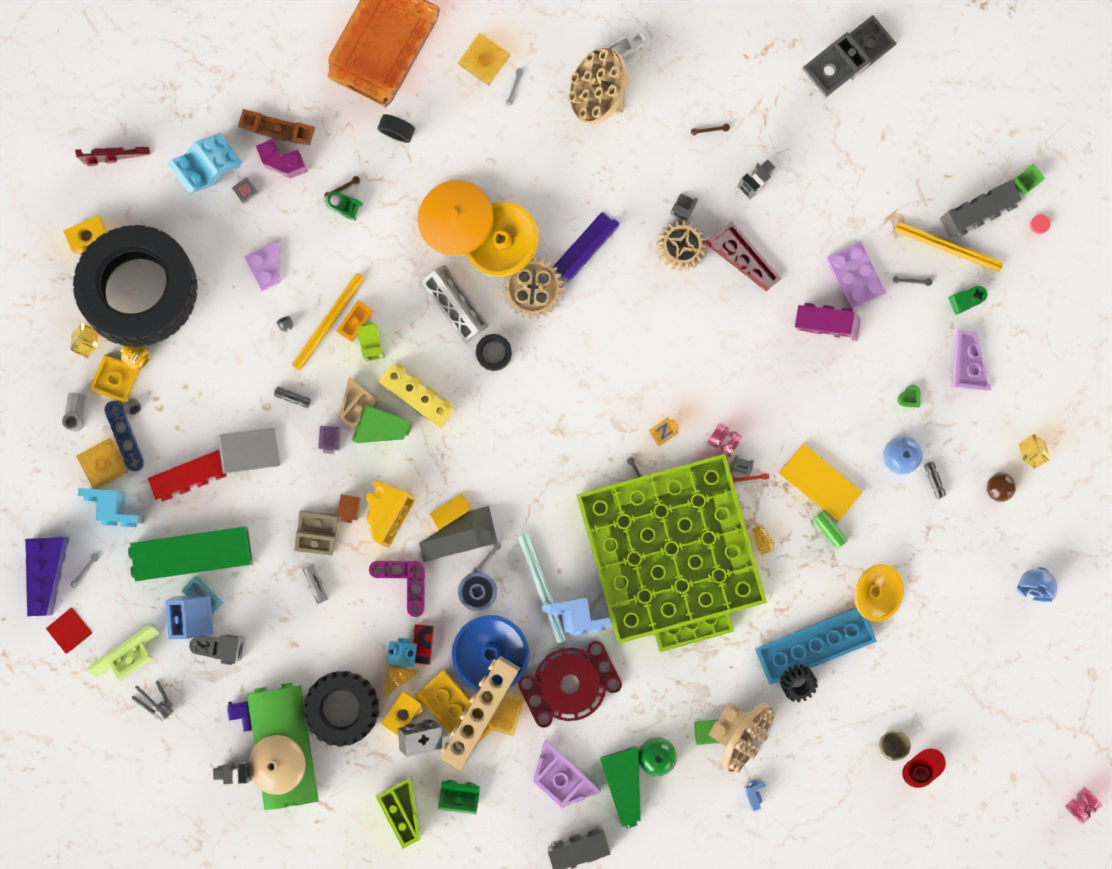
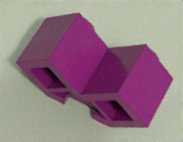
(287, 165)

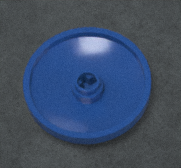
(484, 641)

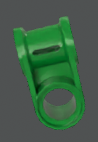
(344, 206)
(965, 300)

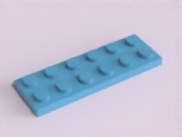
(816, 644)

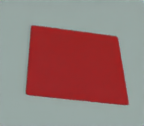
(69, 630)

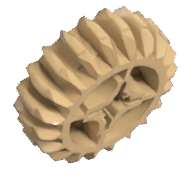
(690, 248)

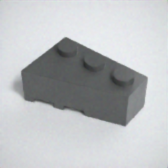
(578, 849)

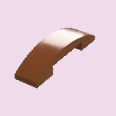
(276, 128)

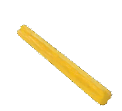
(948, 246)
(328, 321)

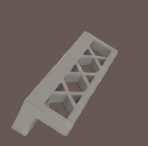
(457, 301)

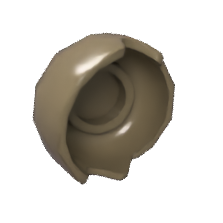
(894, 745)

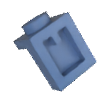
(753, 796)

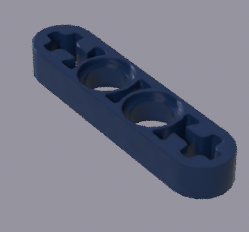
(126, 435)

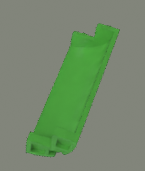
(282, 714)

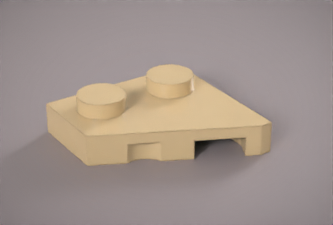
(354, 402)

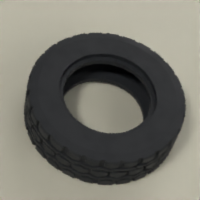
(117, 248)

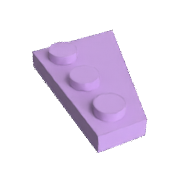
(968, 363)

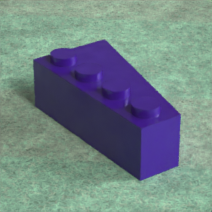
(43, 573)

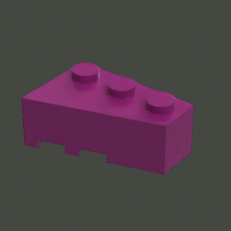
(827, 321)

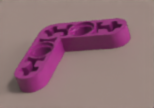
(406, 573)

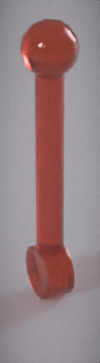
(765, 476)

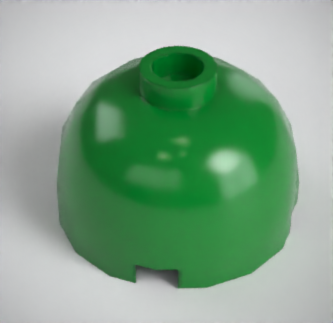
(657, 756)

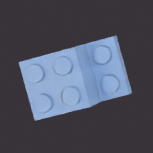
(576, 616)

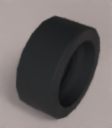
(396, 128)
(490, 338)

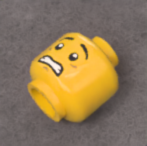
(135, 356)

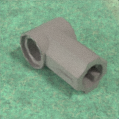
(74, 409)

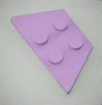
(561, 778)

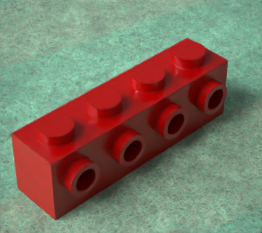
(187, 475)

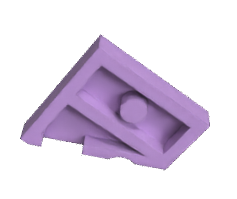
(265, 265)

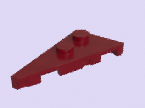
(109, 155)

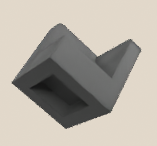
(684, 207)

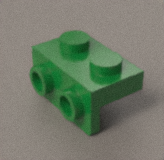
(459, 797)

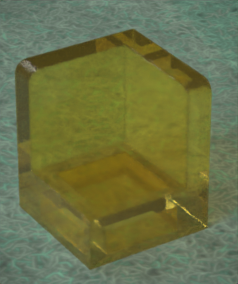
(84, 340)
(1034, 451)

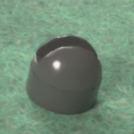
(284, 323)
(129, 406)

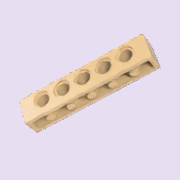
(508, 672)

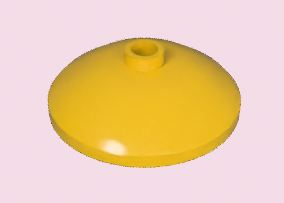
(885, 594)

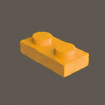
(358, 314)

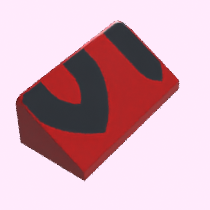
(424, 639)

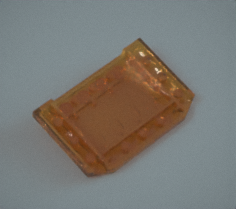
(381, 46)

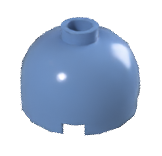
(902, 455)
(1039, 584)

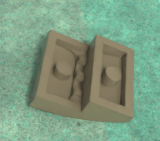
(316, 532)

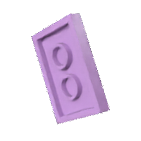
(855, 275)

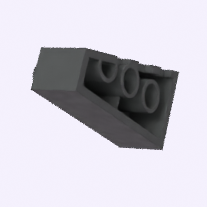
(980, 209)

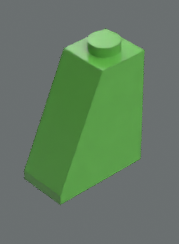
(380, 425)

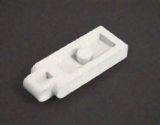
(627, 43)

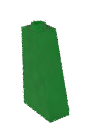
(623, 781)

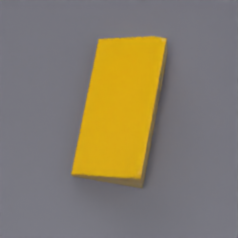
(450, 511)

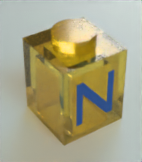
(664, 431)

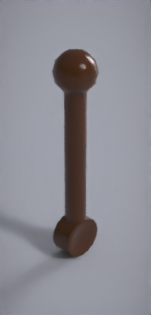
(725, 128)
(355, 180)

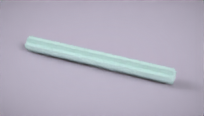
(541, 585)

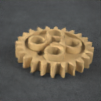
(550, 289)

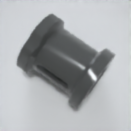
(736, 465)

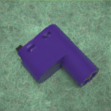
(240, 711)

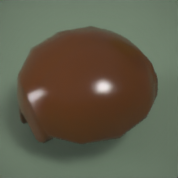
(1001, 487)

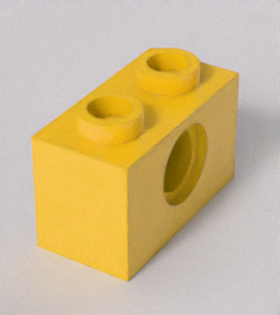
(76, 233)
(407, 702)

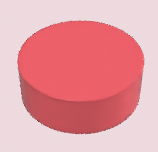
(1040, 224)

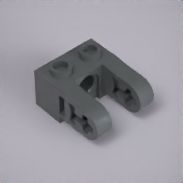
(226, 647)

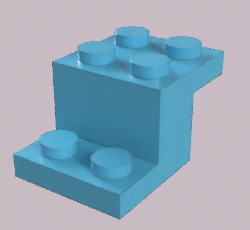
(204, 163)
(110, 507)

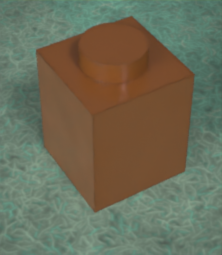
(348, 508)

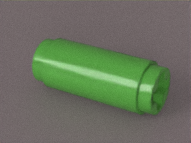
(830, 529)

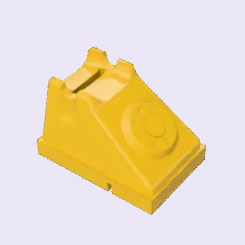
(387, 512)

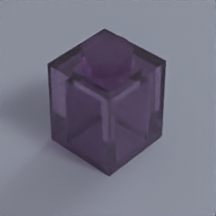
(329, 439)

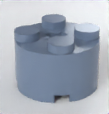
(467, 596)

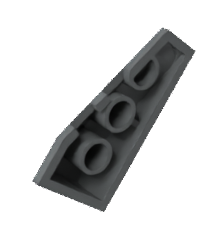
(464, 534)

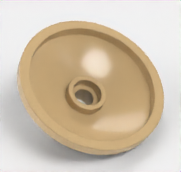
(288, 764)

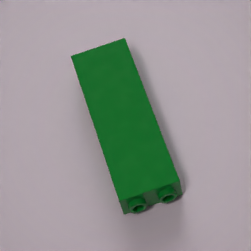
(190, 553)

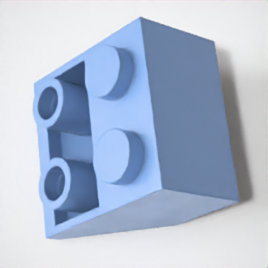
(189, 616)

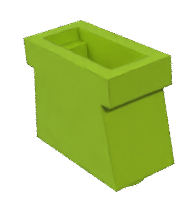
(370, 341)

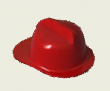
(924, 768)

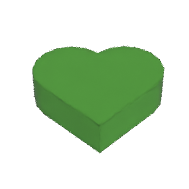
(910, 397)

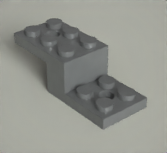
(849, 56)

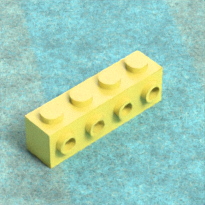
(416, 395)

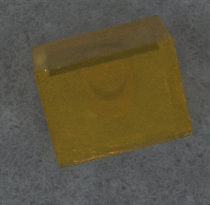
(397, 676)

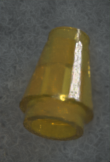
(763, 540)

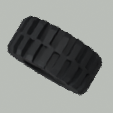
(322, 727)

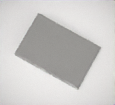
(248, 450)

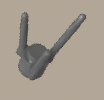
(161, 710)

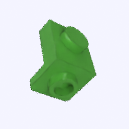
(1028, 179)

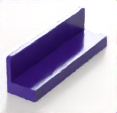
(586, 246)

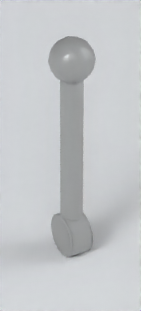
(519, 72)
(496, 547)
(94, 558)

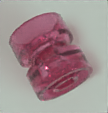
(718, 437)
(1083, 806)

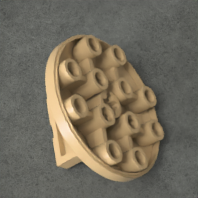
(598, 86)
(737, 731)

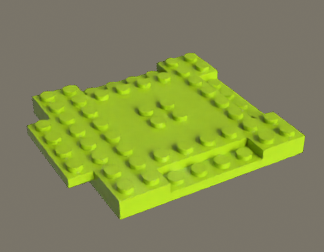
(672, 553)

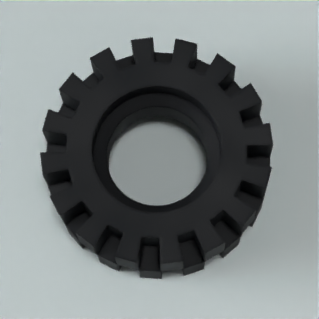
(802, 691)

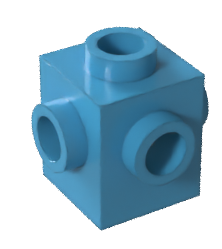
(401, 653)

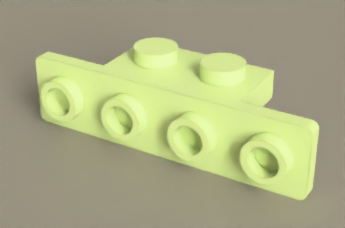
(127, 656)

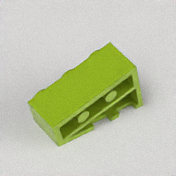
(401, 811)

